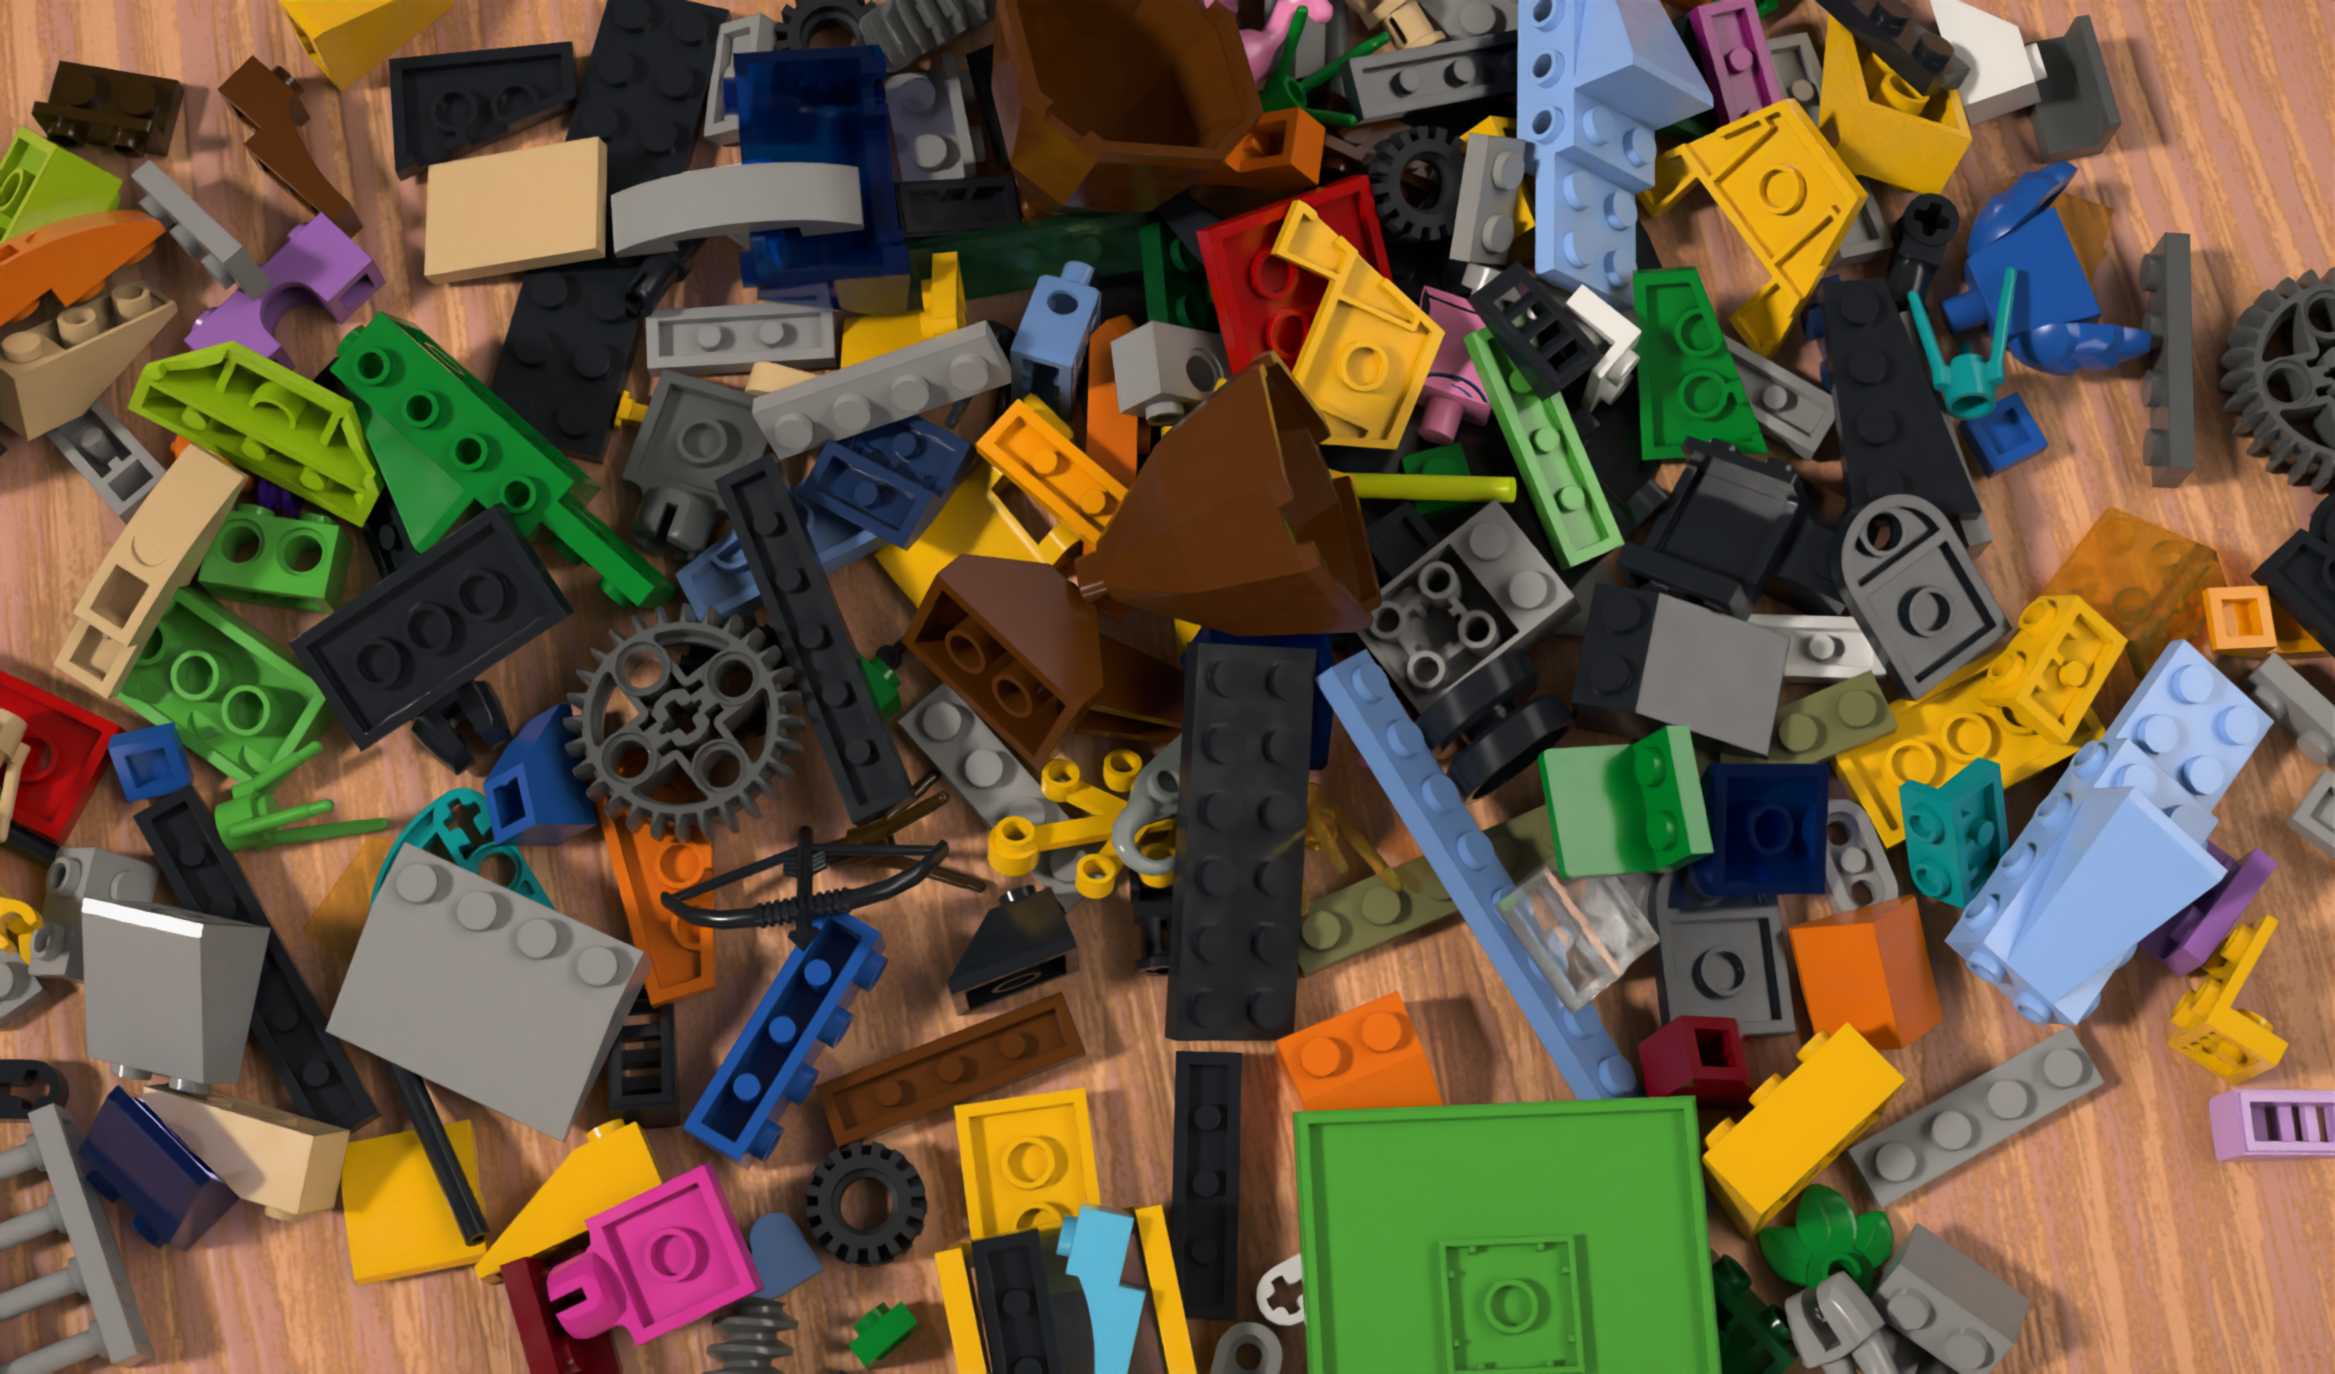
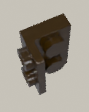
(110, 109)

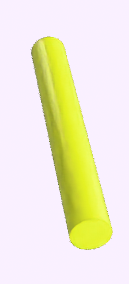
(1435, 487)

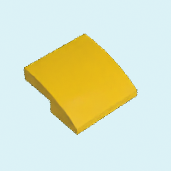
(398, 1210)

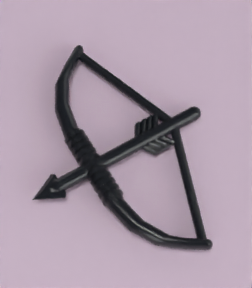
(803, 863)

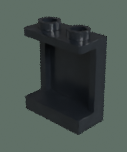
(1719, 529)

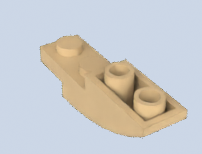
(146, 568)

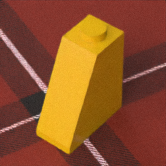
(357, 35)

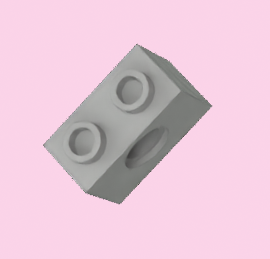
(1167, 370)

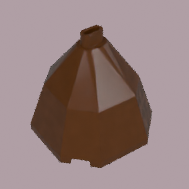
(1117, 100)
(1241, 520)

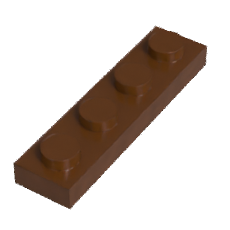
(950, 1070)

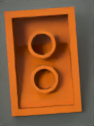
(1358, 1061)

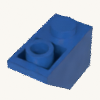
(533, 786)

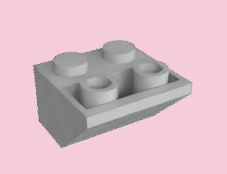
(1943, 1309)

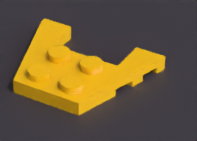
(1783, 197)
(1365, 343)

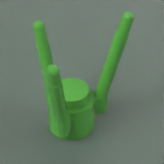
(259, 822)

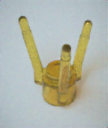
(1321, 831)

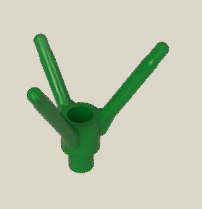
(1285, 92)

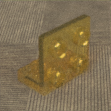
(2140, 583)

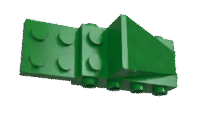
(460, 449)

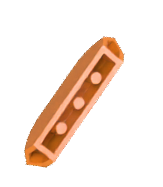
(1112, 437)

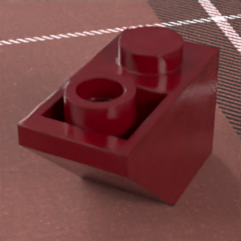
(1701, 1059)

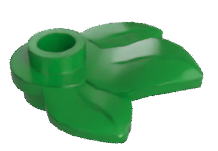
(1827, 1238)

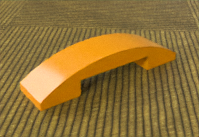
(2253, 625)

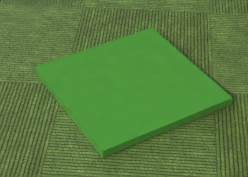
(1506, 1239)

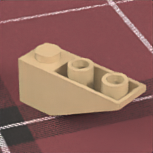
(72, 359)

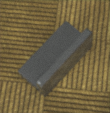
(2076, 97)

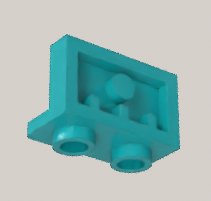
(1955, 832)

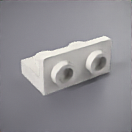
(1614, 339)

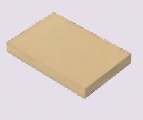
(516, 211)

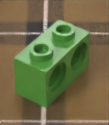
(272, 574)

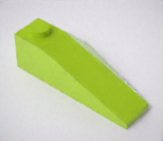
(48, 185)

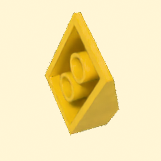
(1884, 123)

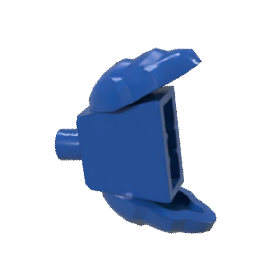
(2053, 304)

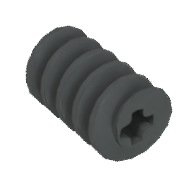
(751, 1337)

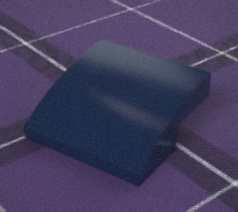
(890, 477)

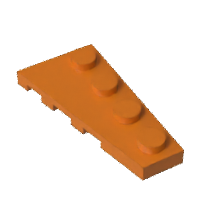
(644, 868)

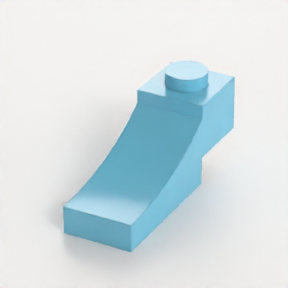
(1096, 1255)

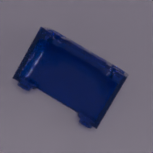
(828, 111)

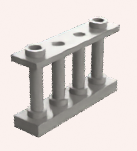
(97, 1262)

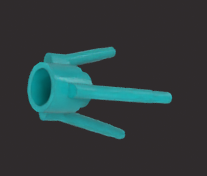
(1968, 378)

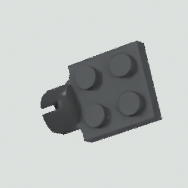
(684, 444)

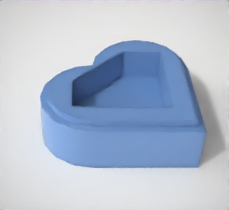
(781, 1255)

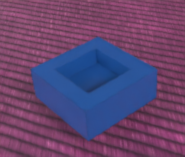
(2004, 436)
(150, 761)

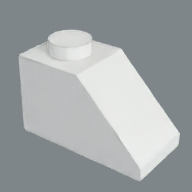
(2001, 67)

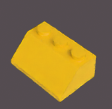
(1797, 1127)

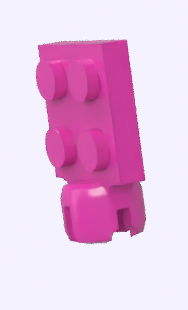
(657, 1262)

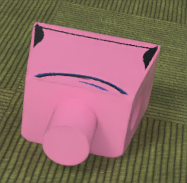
(1452, 384)

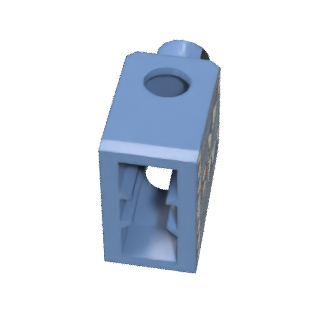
(1054, 339)

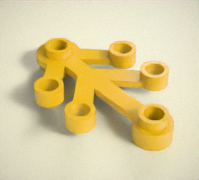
(1017, 844)

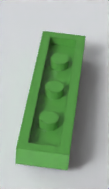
(1546, 455)

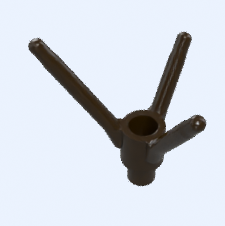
(883, 829)

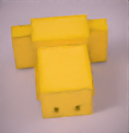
(629, 412)

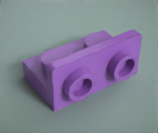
(2197, 930)

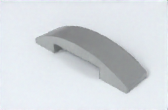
(736, 201)

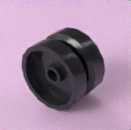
(1494, 725)

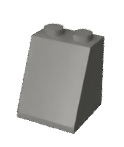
(169, 991)

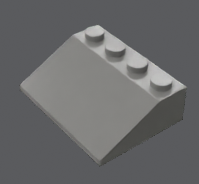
(486, 992)

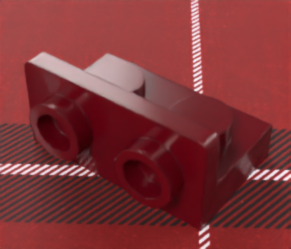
(543, 1337)

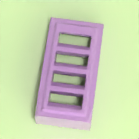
(2242, 1132)

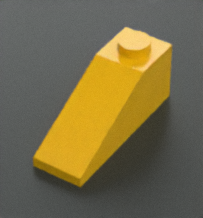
(590, 1180)

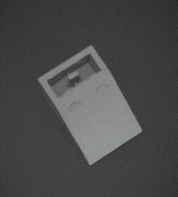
(1466, 606)

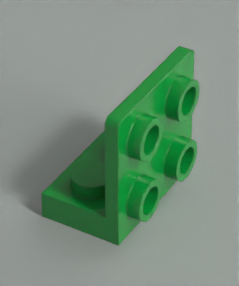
(1626, 806)

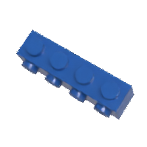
(784, 1039)

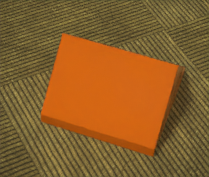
(1868, 972)

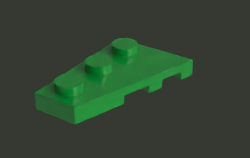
(1686, 369)

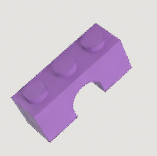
(312, 268)

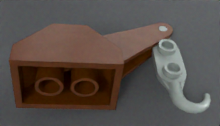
(1039, 671)

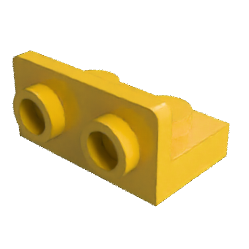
(2054, 665)

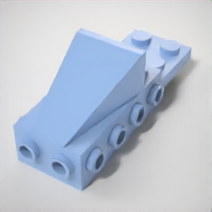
(1588, 105)
(2113, 843)

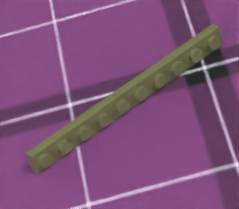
(1374, 915)

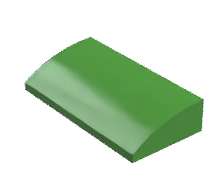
(226, 688)

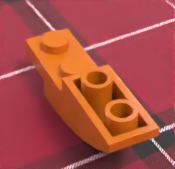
(71, 258)

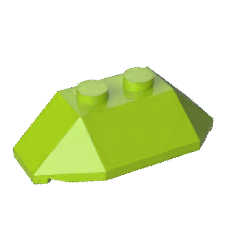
(265, 423)

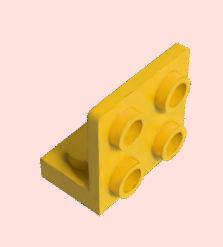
(942, 313)
(2211, 1032)

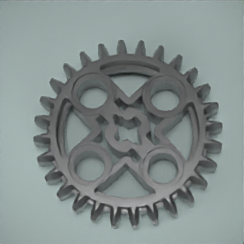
(920, 27)
(2307, 389)
(663, 740)

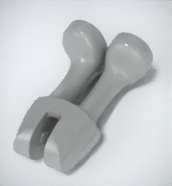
(1838, 1322)

